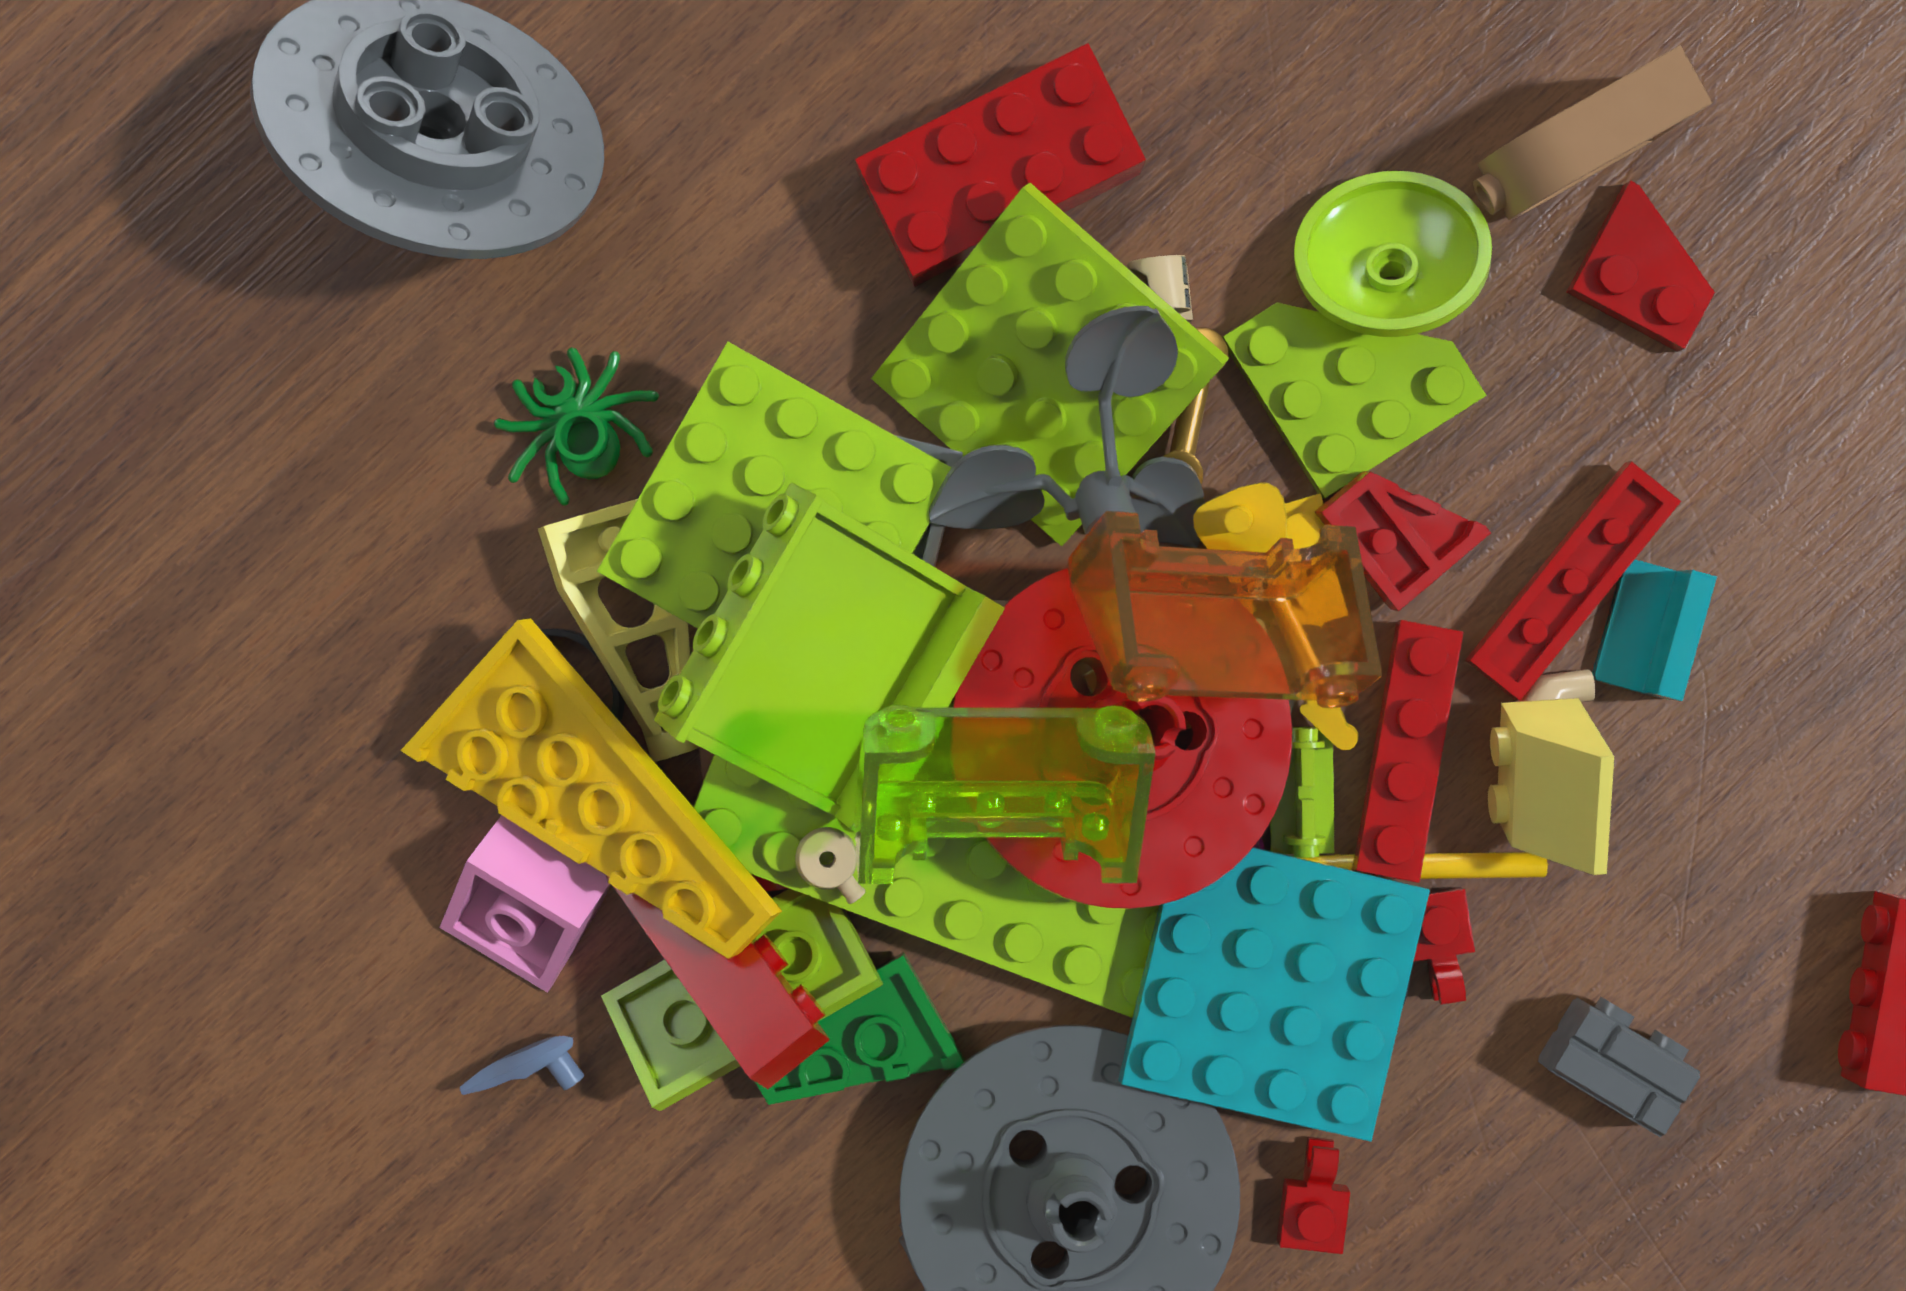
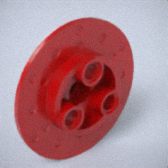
(1203, 800)

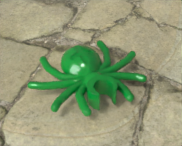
(576, 424)

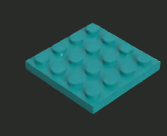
(1278, 993)

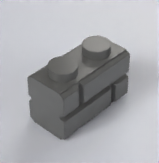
(1619, 1066)

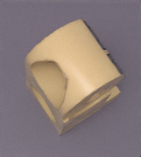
(1168, 279)

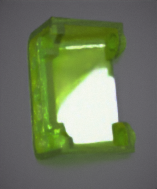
(1003, 776)

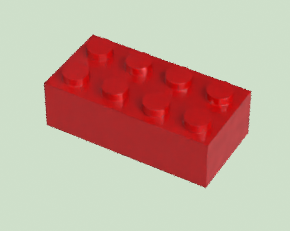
(962, 170)

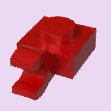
(1442, 937)
(1315, 1208)

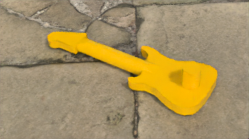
(1253, 521)

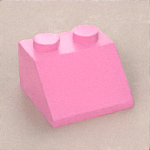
(524, 903)

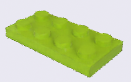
(672, 1038)

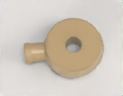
(836, 874)

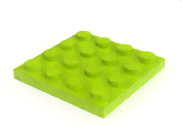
(995, 344)
(738, 452)

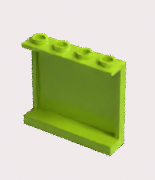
(814, 643)

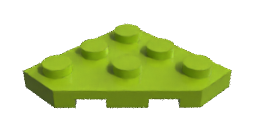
(1347, 394)

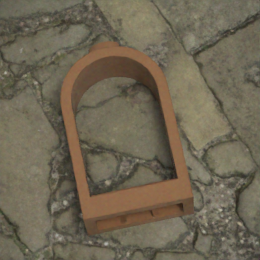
(1591, 135)

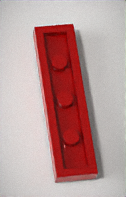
(1573, 580)
(1407, 751)

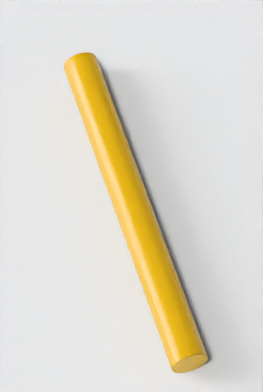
(1463, 865)

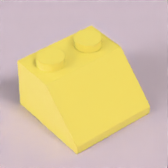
(1553, 783)

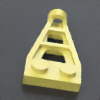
(574, 555)

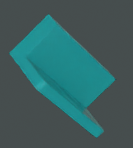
(1654, 629)

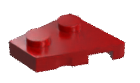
(1643, 273)
(1400, 535)

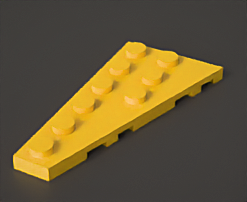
(574, 777)

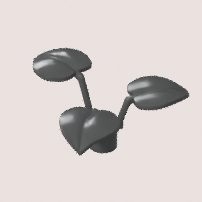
(997, 484)

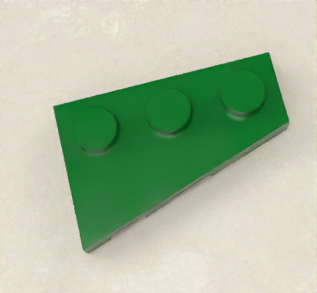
(874, 1039)

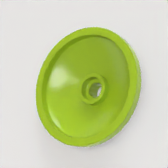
(1397, 228)

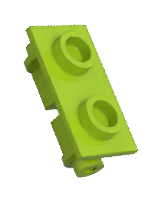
(1306, 809)

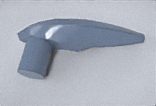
(524, 1062)

